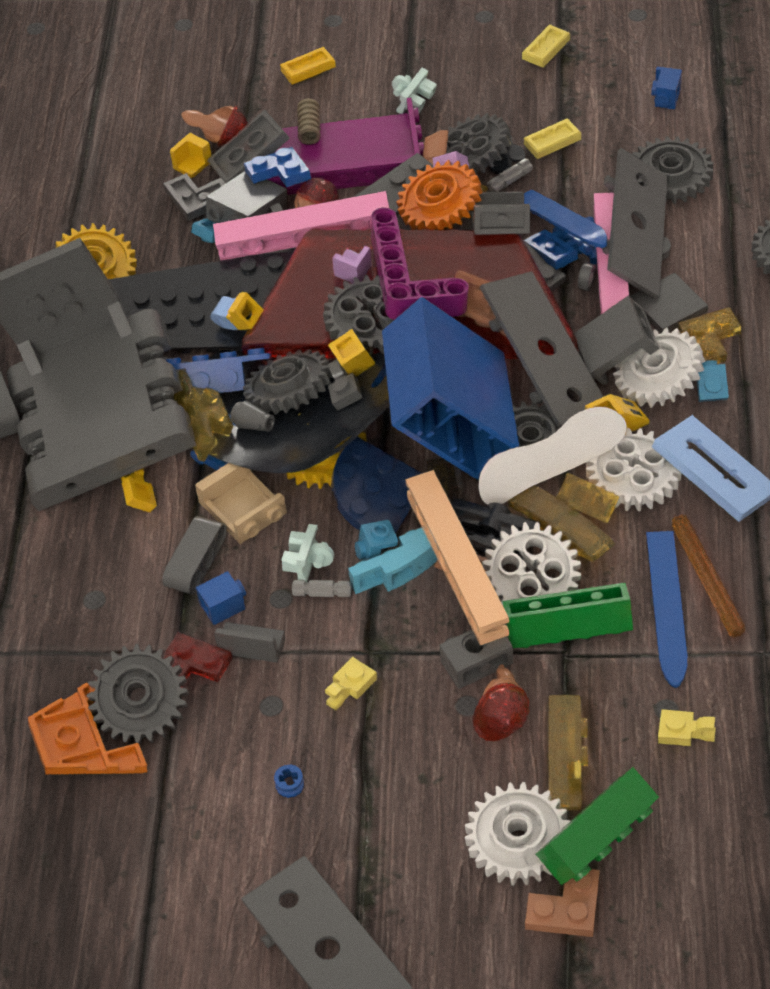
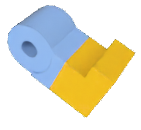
(232, 312)

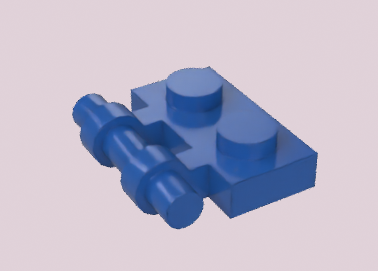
(558, 247)

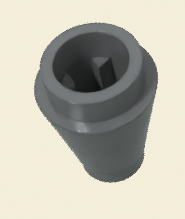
(249, 416)

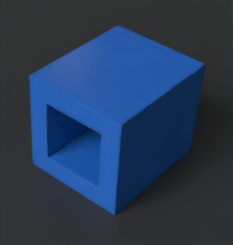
(221, 597)

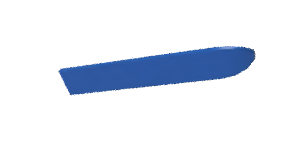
(566, 219)
(667, 606)

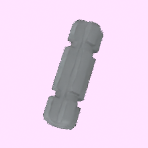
(509, 176)
(321, 588)

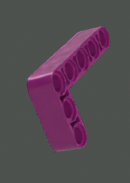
(396, 288)

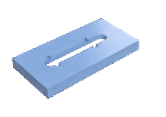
(734, 500)

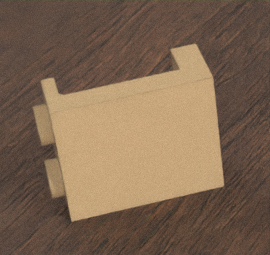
(240, 501)

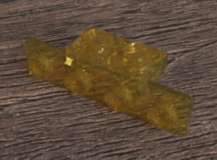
(205, 412)
(565, 750)

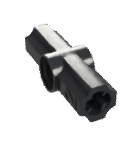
(488, 518)

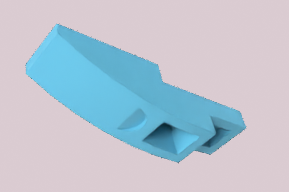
(395, 565)

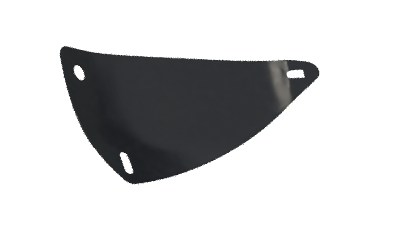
(305, 438)

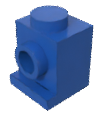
(666, 87)

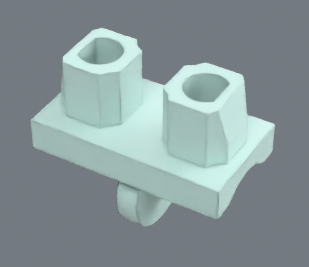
(406, 89)
(306, 553)

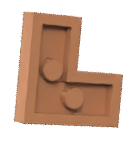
(566, 914)

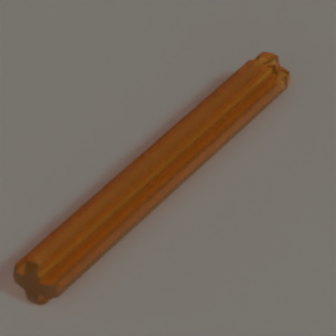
(708, 576)

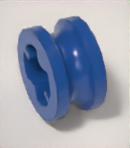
(297, 777)

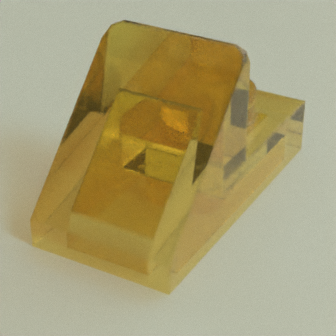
(587, 498)

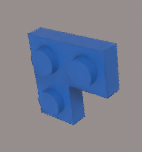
(282, 163)

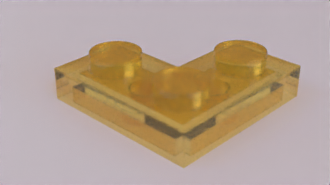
(710, 330)

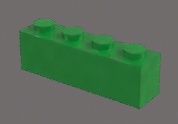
(569, 615)
(597, 826)

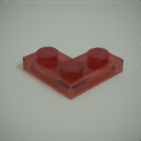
(198, 657)

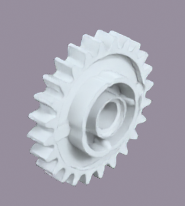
(662, 373)
(499, 817)

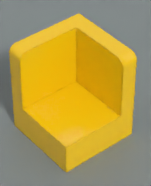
(190, 155)
(351, 353)

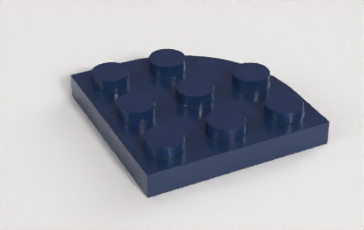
(371, 485)

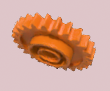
(439, 196)

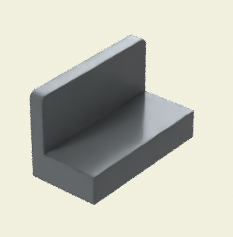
(250, 641)

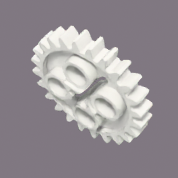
(634, 472)
(553, 556)

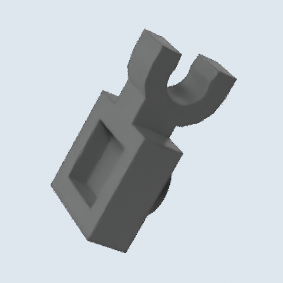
(345, 388)

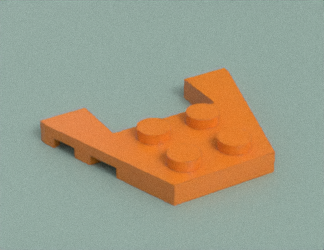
(72, 744)

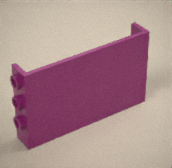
(358, 149)

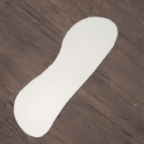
(576, 442)

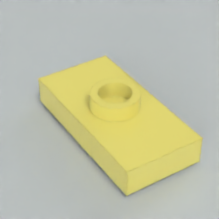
(546, 46)
(552, 138)

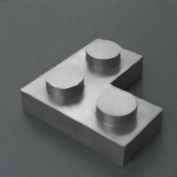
(188, 196)

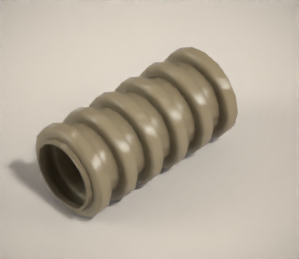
(308, 121)

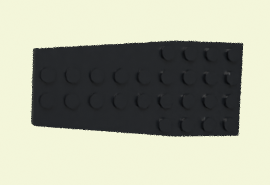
(191, 293)

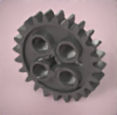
(480, 140)
(360, 309)

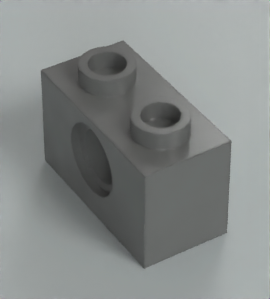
(469, 667)

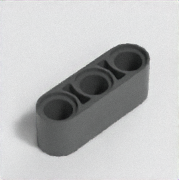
(194, 554)

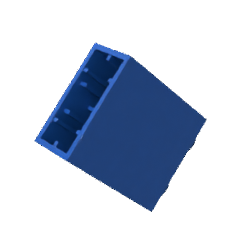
(448, 388)

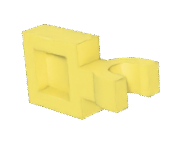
(351, 680)
(680, 728)

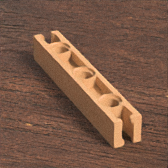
(457, 558)

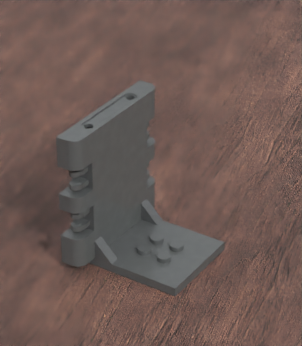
(89, 377)

